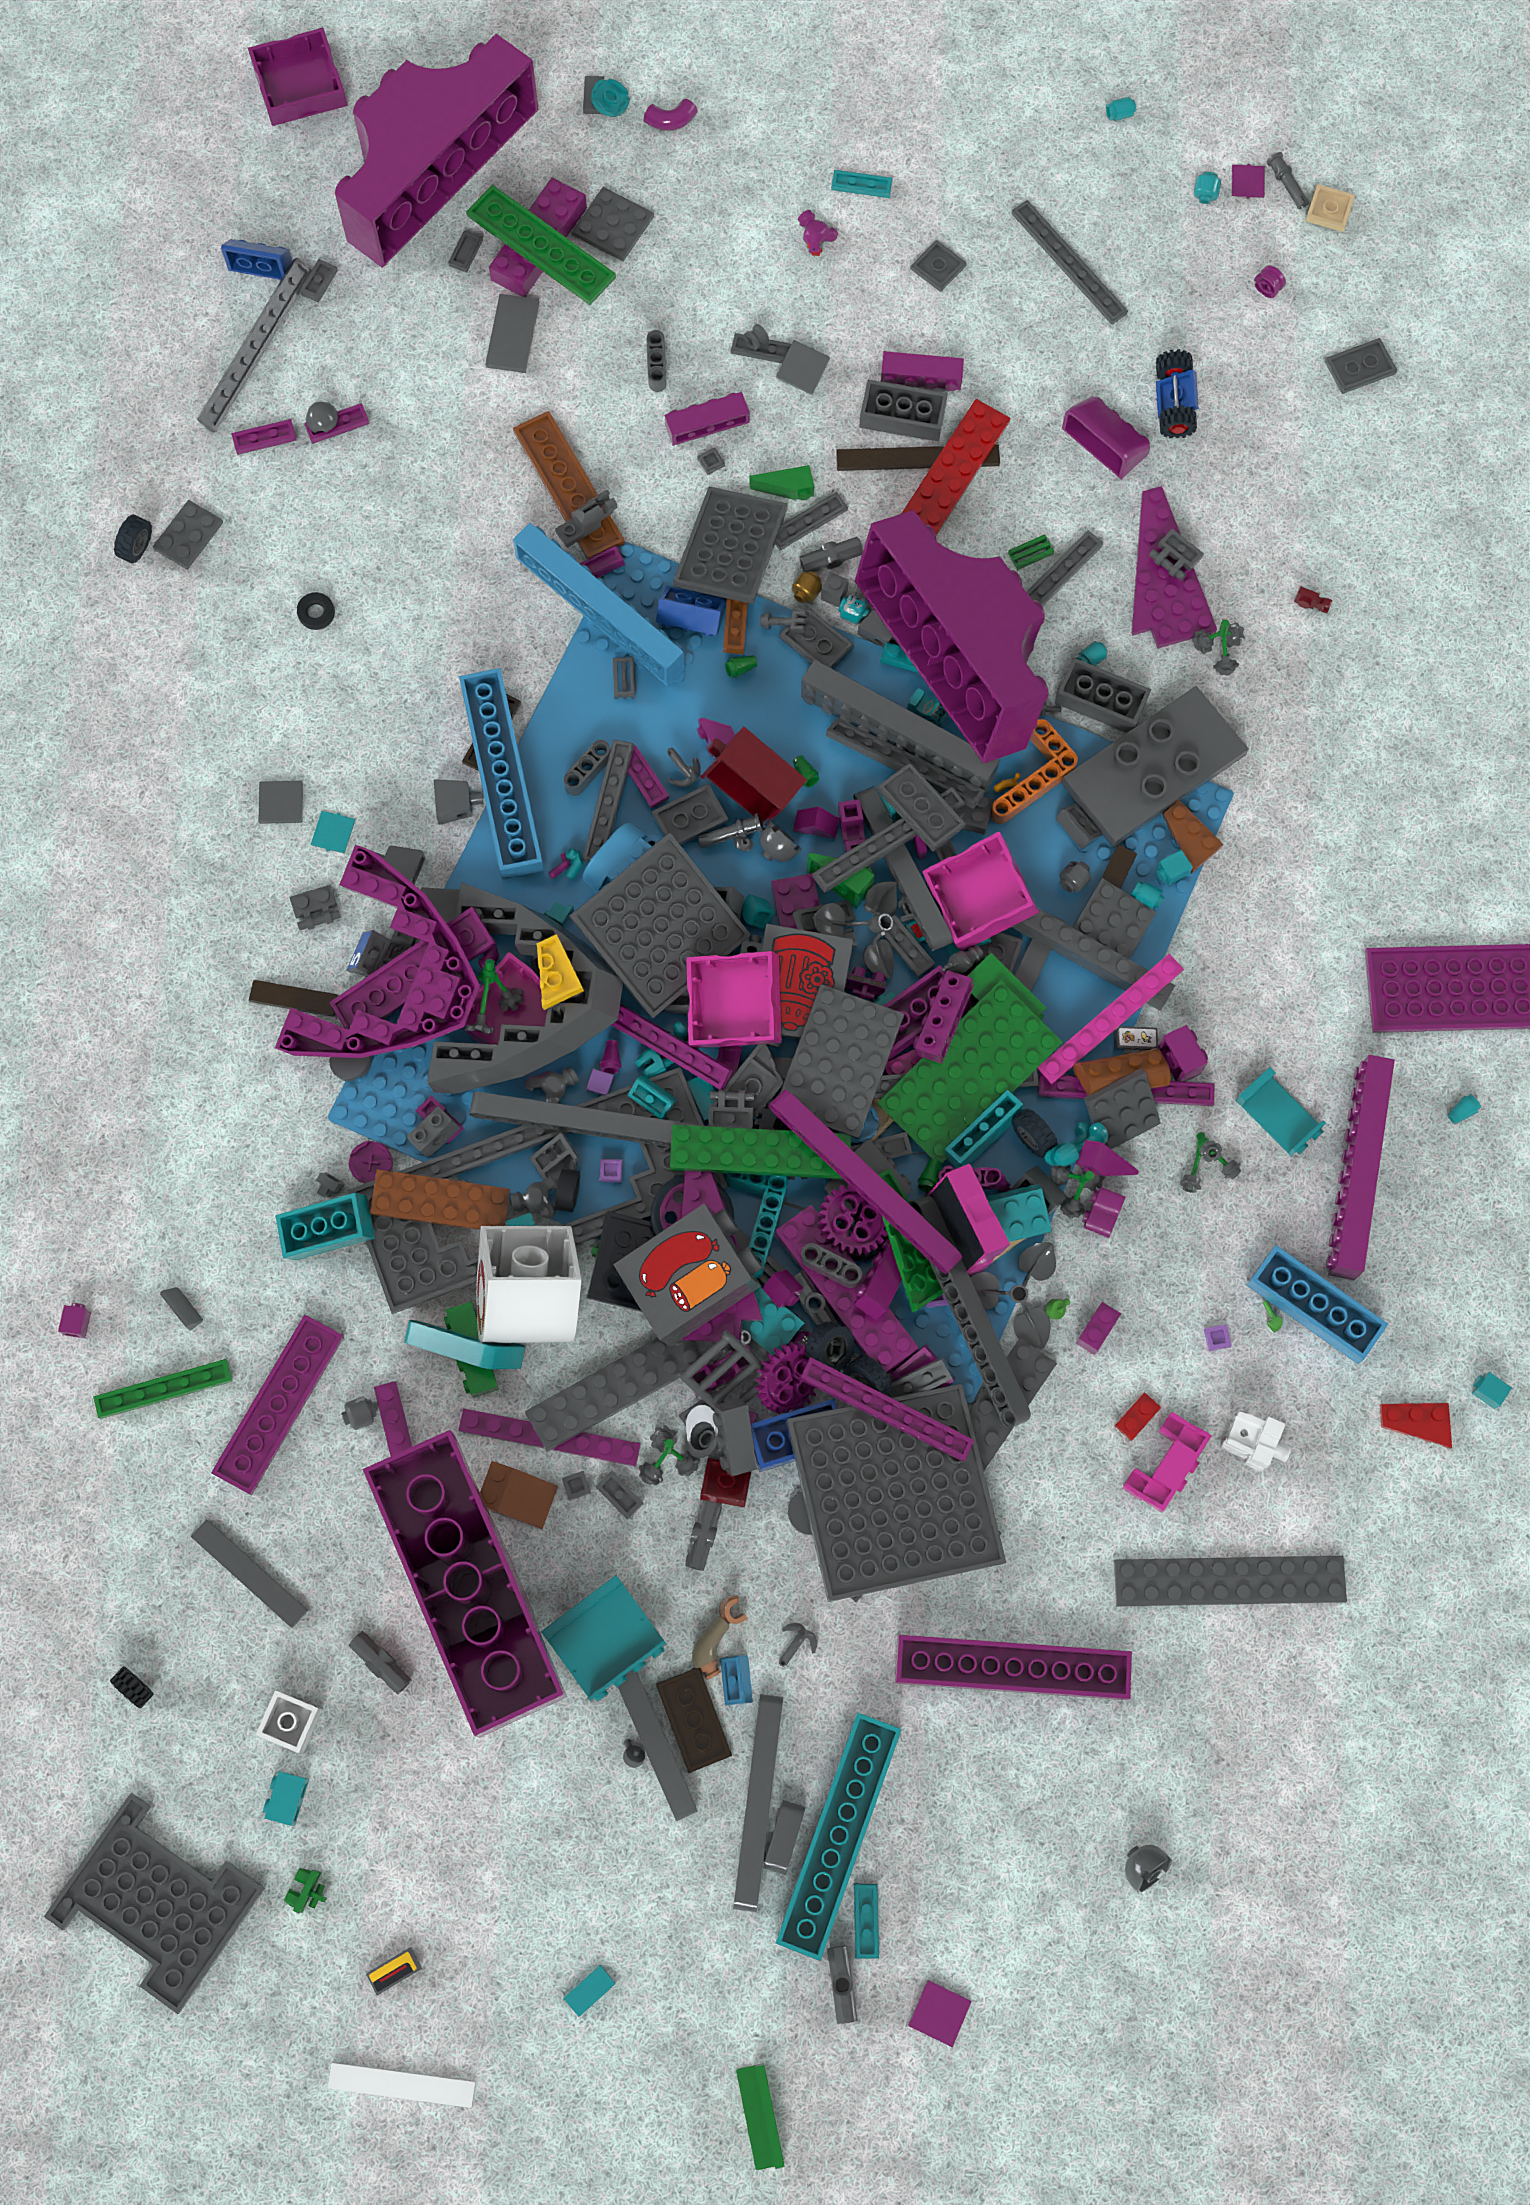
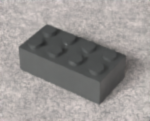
(903, 410)
(1102, 695)

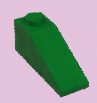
(786, 483)

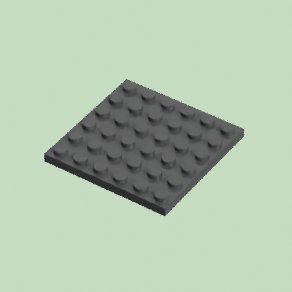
(655, 920)

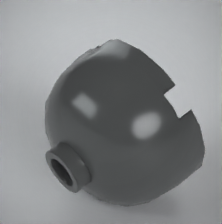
(777, 844)
(1145, 1866)

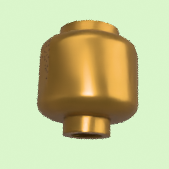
(807, 587)

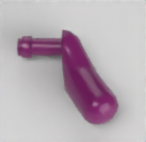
(560, 868)

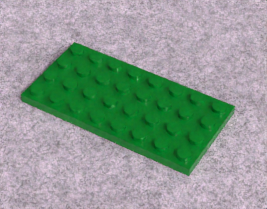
(990, 1053)

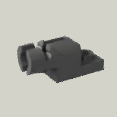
(586, 518)

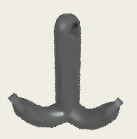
(691, 773)
(798, 1640)

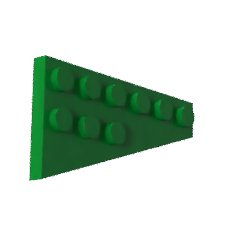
(915, 1269)

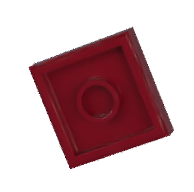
(722, 1487)

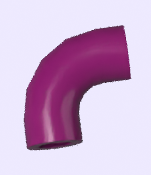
(670, 119)

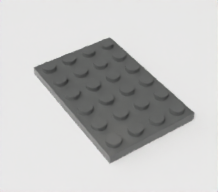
(730, 545)
(842, 1058)

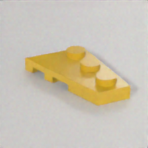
(556, 973)

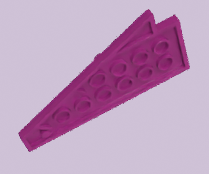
(1163, 602)

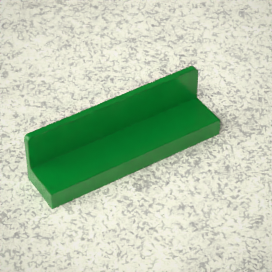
(760, 2117)

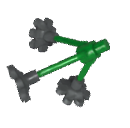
(509, 997)

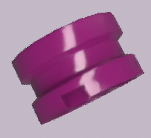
(1270, 281)

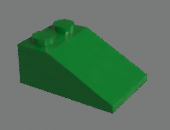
(853, 888)

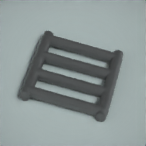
(740, 1350)

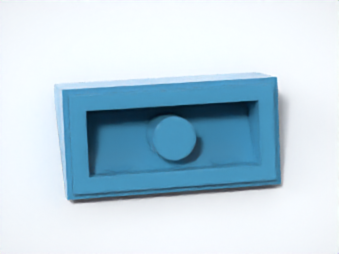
(736, 1680)

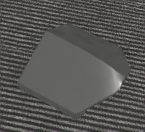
(555, 1156)

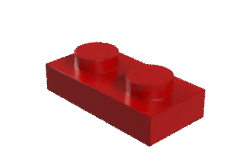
(1137, 1416)

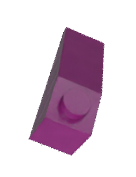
(1103, 1161)

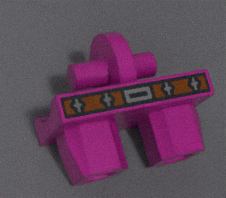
(864, 986)

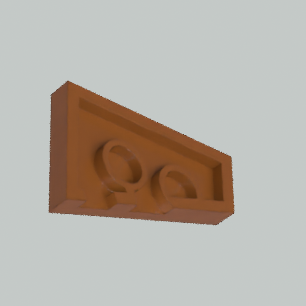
(1191, 835)

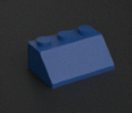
(256, 258)
(691, 610)

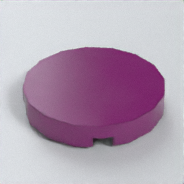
(367, 1159)

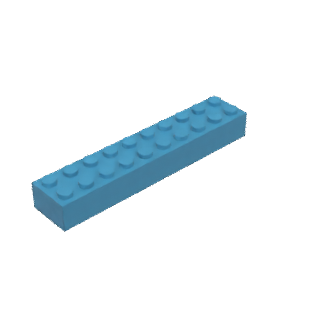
(599, 604)
(501, 773)

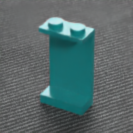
(1279, 1113)

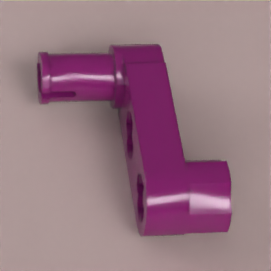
(988, 1178)

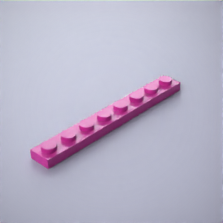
(1110, 1019)

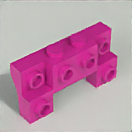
(1173, 1468)

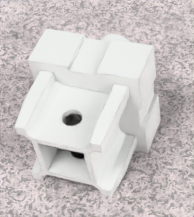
(1259, 1440)

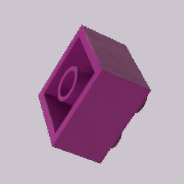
(1183, 1054)

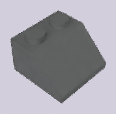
(1052, 1193)

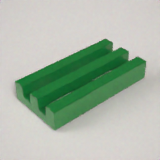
(1042, 539)

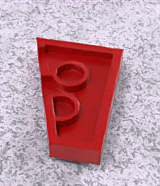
(1419, 1420)

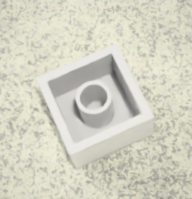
(289, 1722)

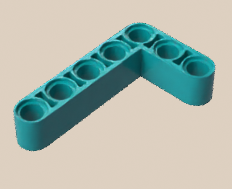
(765, 1214)
(464, 1347)

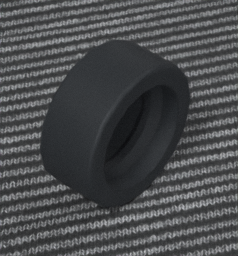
(567, 1190)

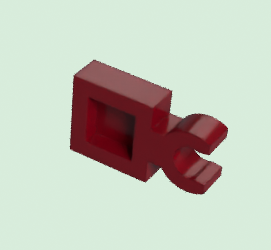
(1309, 599)

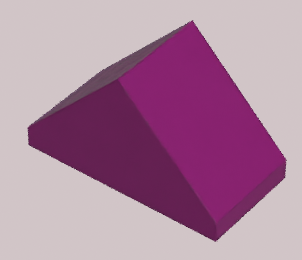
(816, 822)

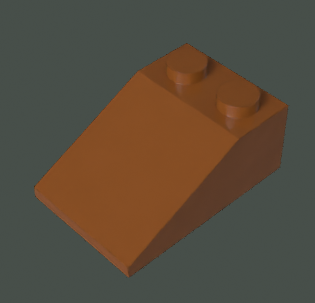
(517, 1495)

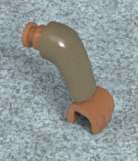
(705, 1648)

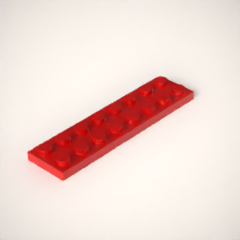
(957, 464)

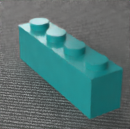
(984, 1130)

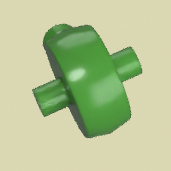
(1056, 1308)

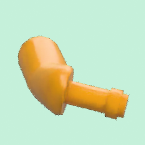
(1007, 783)

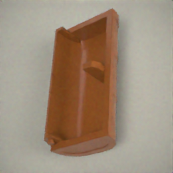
(1105, 1071)

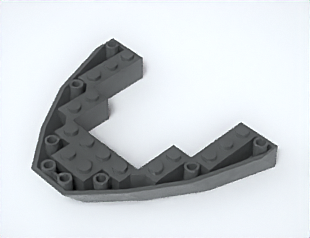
(521, 1047)

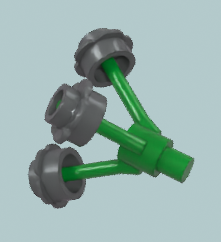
(1209, 1151)

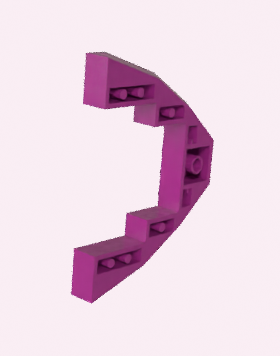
(439, 994)

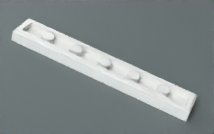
(401, 2084)

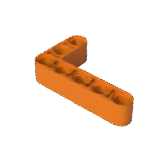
(1039, 777)

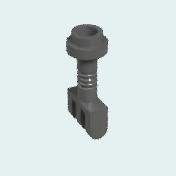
(797, 619)

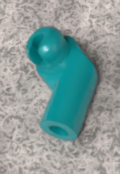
(576, 863)

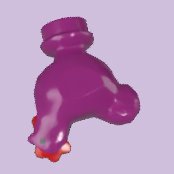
(815, 232)

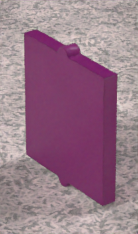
(1248, 181)

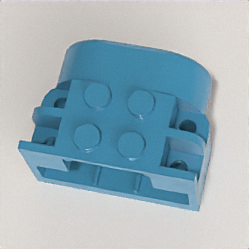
(617, 854)

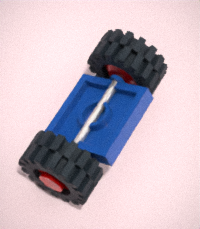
(1176, 394)

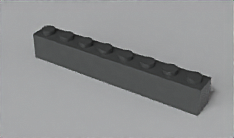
(1088, 953)

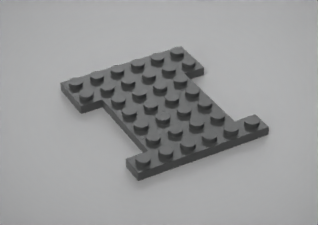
(157, 1904)

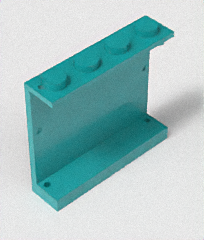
(604, 1639)

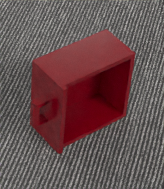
(753, 775)

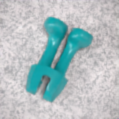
(659, 1065)
(1068, 1153)

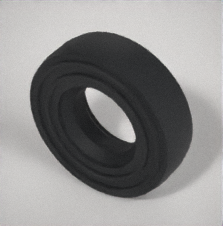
(315, 598)

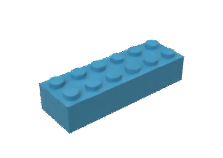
(1317, 1304)

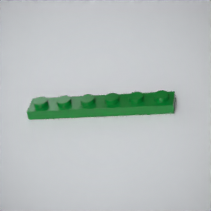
(162, 1389)

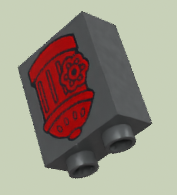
(805, 964)

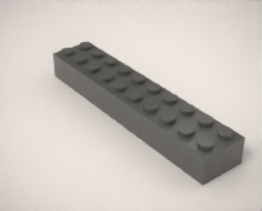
(894, 724)

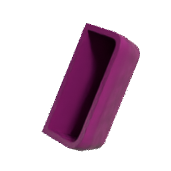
(1106, 435)

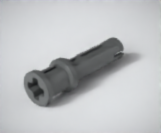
(1283, 174)
(741, 828)

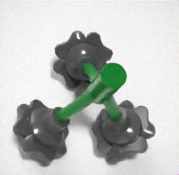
(1231, 636)
(1060, 1175)
(664, 1441)

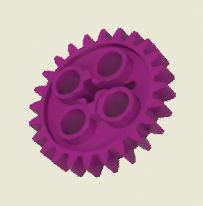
(835, 1211)
(780, 1379)

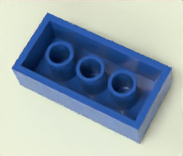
(772, 1437)

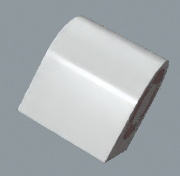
(527, 1284)

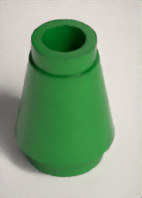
(740, 665)
(806, 770)
(929, 1176)

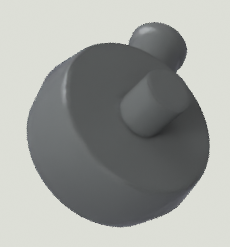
(633, 1755)

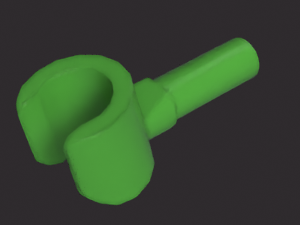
(1275, 1322)

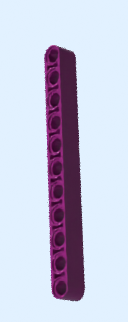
(865, 1181)

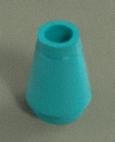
(1464, 1109)

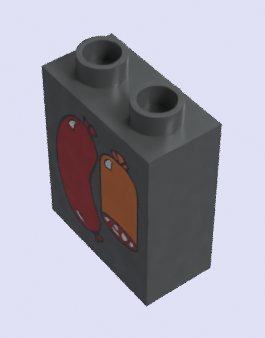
(689, 1273)

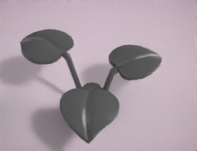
(883, 902)
(1039, 1263)

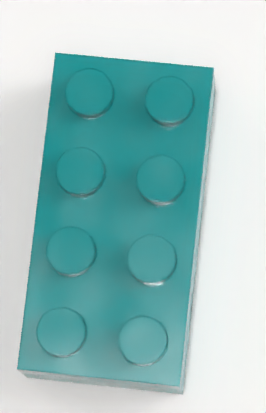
(1021, 1212)
(325, 1226)
(778, 1324)

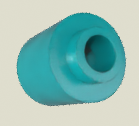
(1121, 109)
(1093, 653)
(1148, 894)

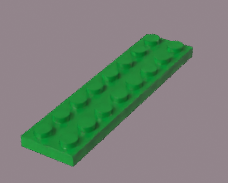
(541, 244)
(747, 1152)

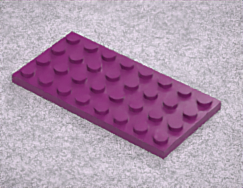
(1449, 988)

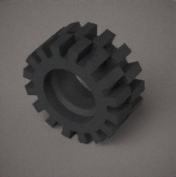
(131, 1687)

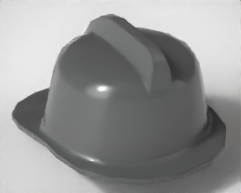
(701, 1432)

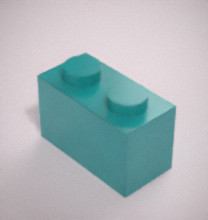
(285, 1798)

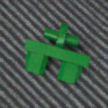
(300, 1900)

